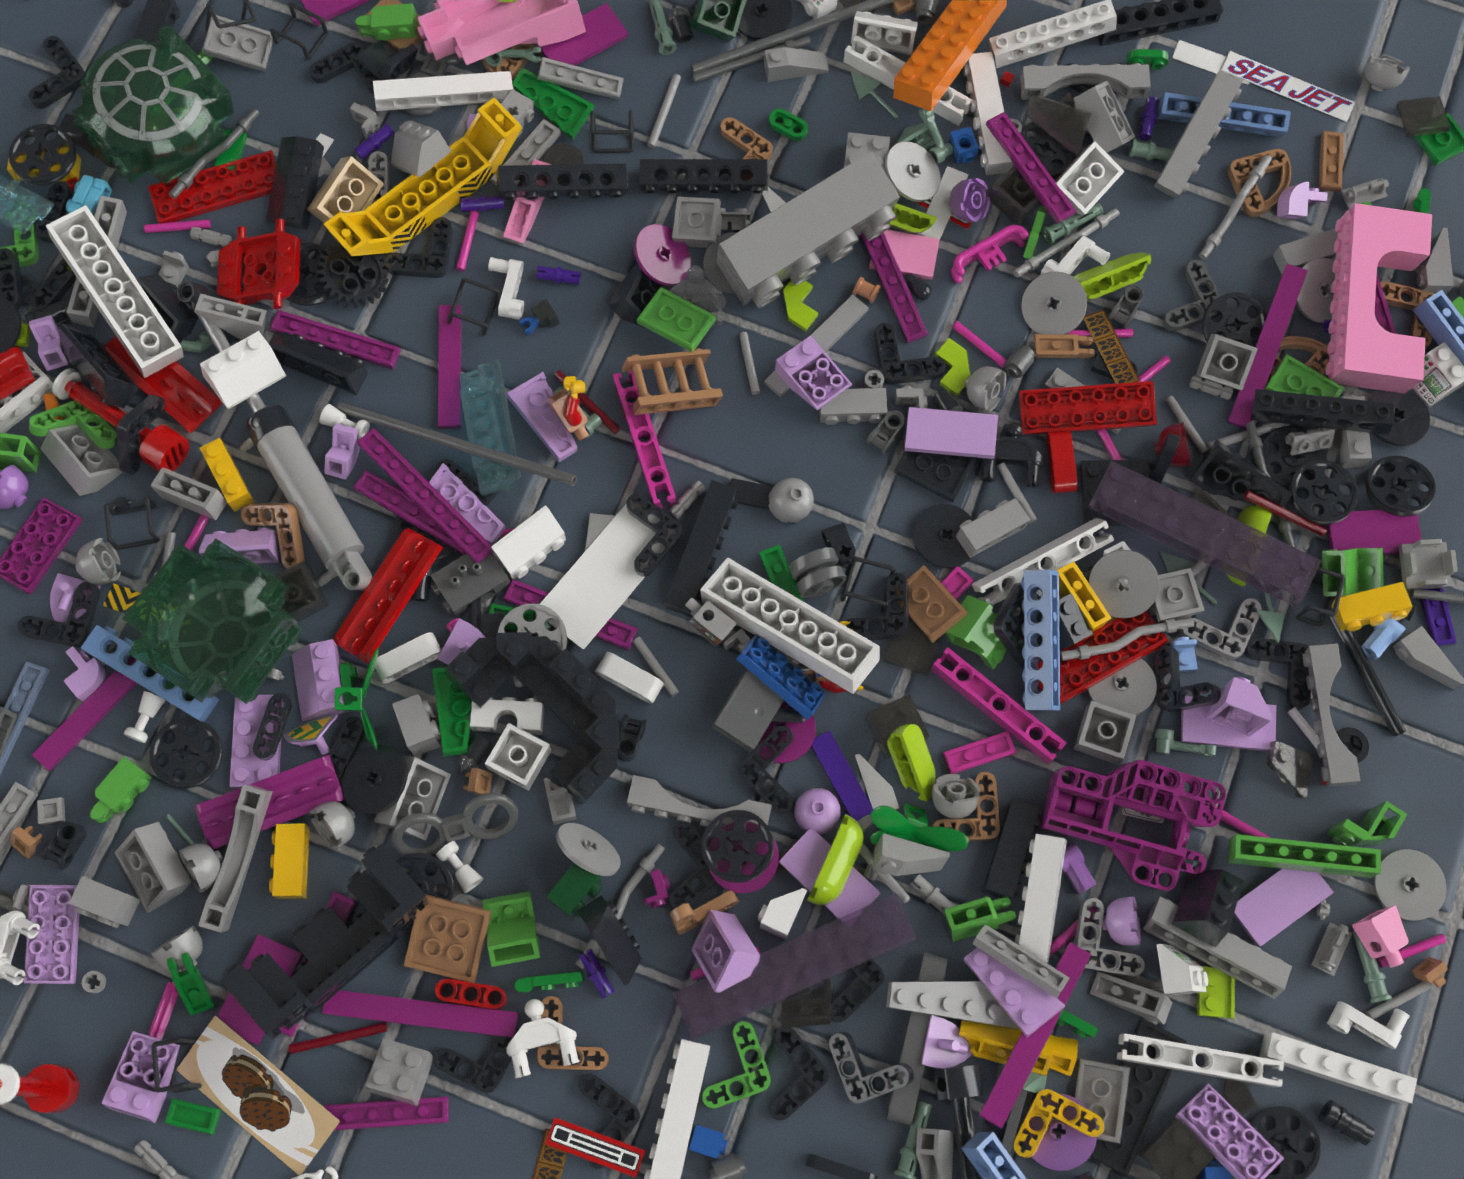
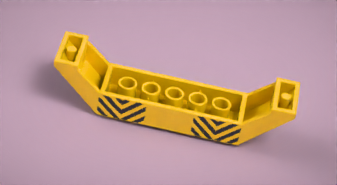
(422, 200)

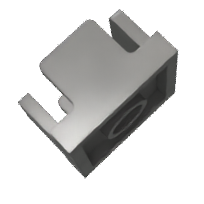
(697, 221)
(1427, 564)
(1177, 596)

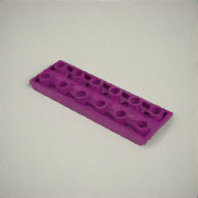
(292, 796)

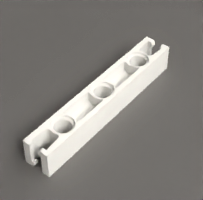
(886, 67)
(441, 90)
(1056, 553)
(1217, 1062)

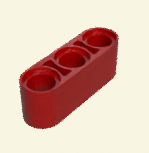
(1061, 462)
(462, 987)

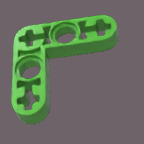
(23, 246)
(74, 414)
(747, 1078)

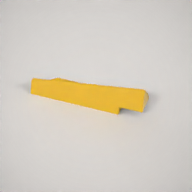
(998, 1042)

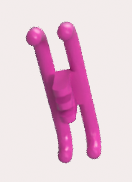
(988, 250)

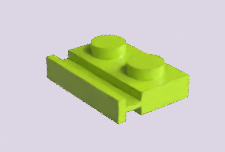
(1220, 995)

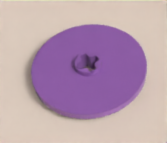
(1068, 1151)

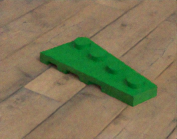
(555, 103)
(453, 714)

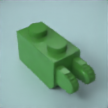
(389, 22)
(119, 790)
(969, 918)

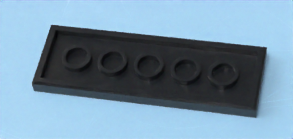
(1143, 1096)

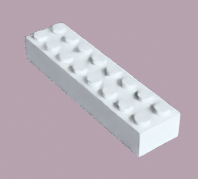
(115, 291)
(791, 625)

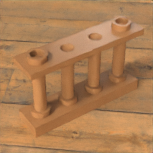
(666, 400)

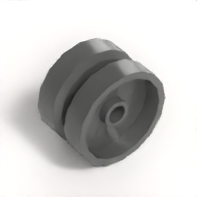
(817, 572)

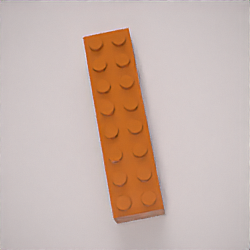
(945, 51)

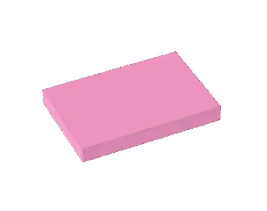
(913, 253)

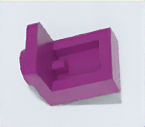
(661, 884)

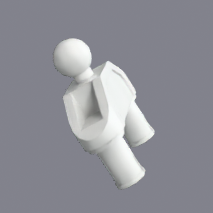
(10, 928)
(537, 1034)

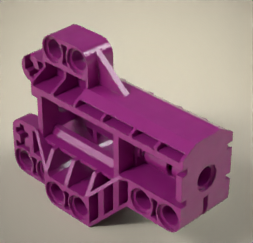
(1109, 790)

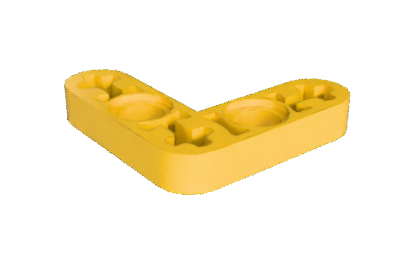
(1047, 1115)

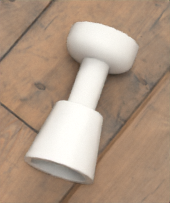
(331, 416)
(148, 708)
(466, 876)

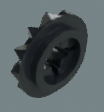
(1358, 741)

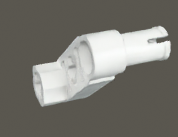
(1082, 249)
(509, 305)
(1346, 1016)

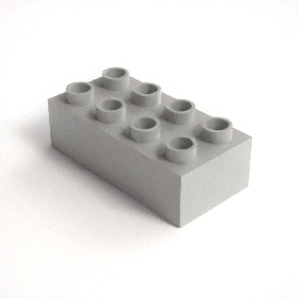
(807, 229)

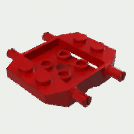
(275, 251)

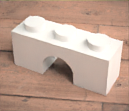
(528, 714)

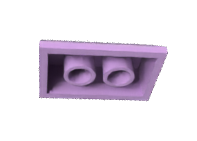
(257, 546)
(316, 678)
(1240, 707)
(724, 950)

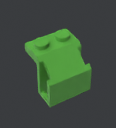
(12, 450)
(1359, 566)
(977, 633)
(1350, 834)
(511, 929)

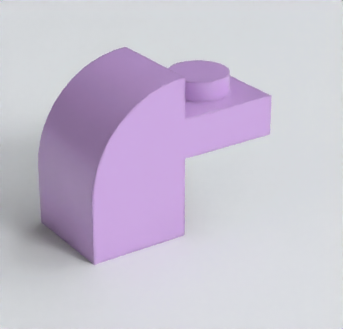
(1295, 200)
(48, 342)
(343, 453)
(87, 677)

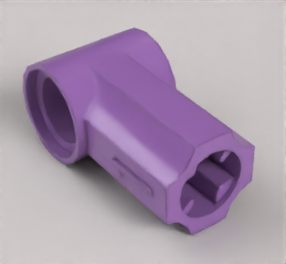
(1076, 869)

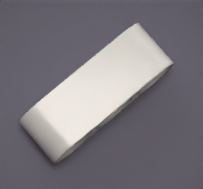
(407, 657)
(629, 677)

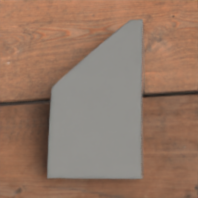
(560, 803)

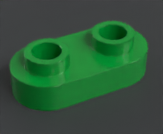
(1154, 58)
(789, 124)
(348, 675)

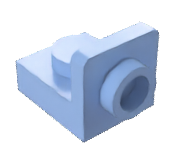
(1186, 653)

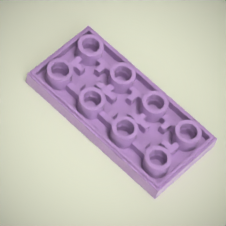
(951, 433)
(1199, 730)
(804, 864)
(1279, 903)
(53, 952)
(1228, 1136)

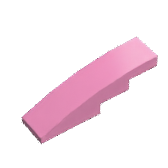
(524, 214)

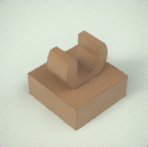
(479, 781)
(24, 842)
(1430, 971)

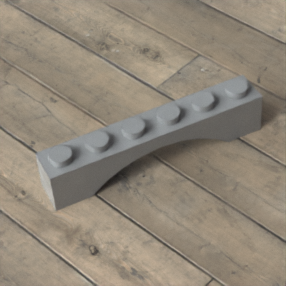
(1126, 80)
(1339, 763)
(650, 796)
(227, 888)
(935, 1153)

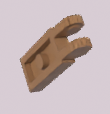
(1062, 346)

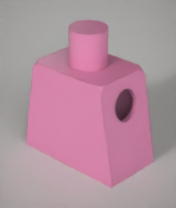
(1383, 935)

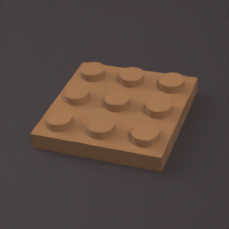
(448, 939)

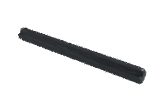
(1371, 680)

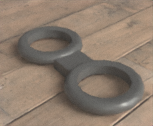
(431, 68)
(456, 826)

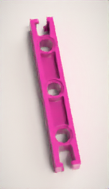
(647, 452)
(1013, 716)

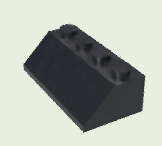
(295, 181)
(319, 362)
(97, 367)

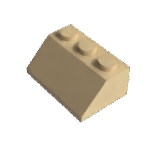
(346, 189)

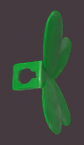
(357, 705)
(915, 830)

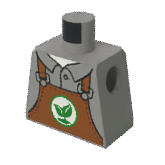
(717, 625)

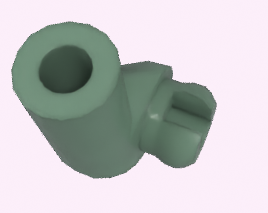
(199, 345)

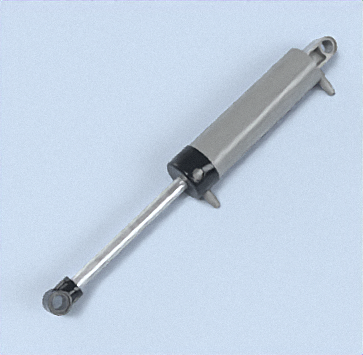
(296, 474)

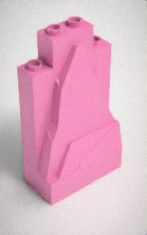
(488, 26)

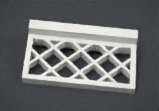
(26, 401)

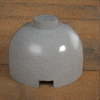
(1385, 72)
(985, 386)
(791, 500)
(97, 562)
(955, 796)
(334, 823)
(201, 864)
(188, 942)

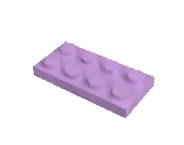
(245, 766)

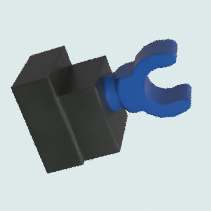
(543, 315)

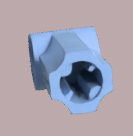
(1382, 637)

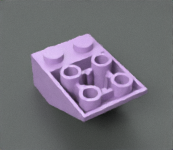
(811, 373)
(133, 1085)

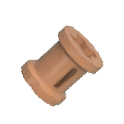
(866, 290)

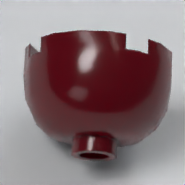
(1181, 456)

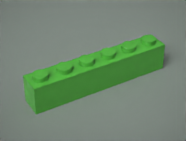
(1304, 856)

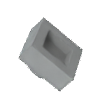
(51, 811)

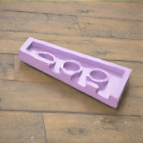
(532, 405)
(467, 504)
(1020, 998)

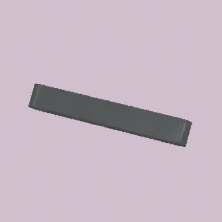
(904, 1100)

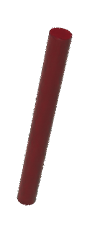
(591, 406)
(1282, 512)
(338, 1038)

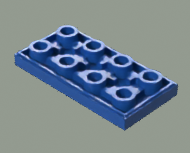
(781, 676)

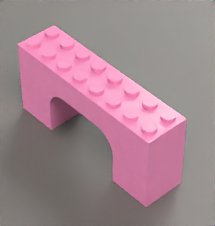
(1359, 347)

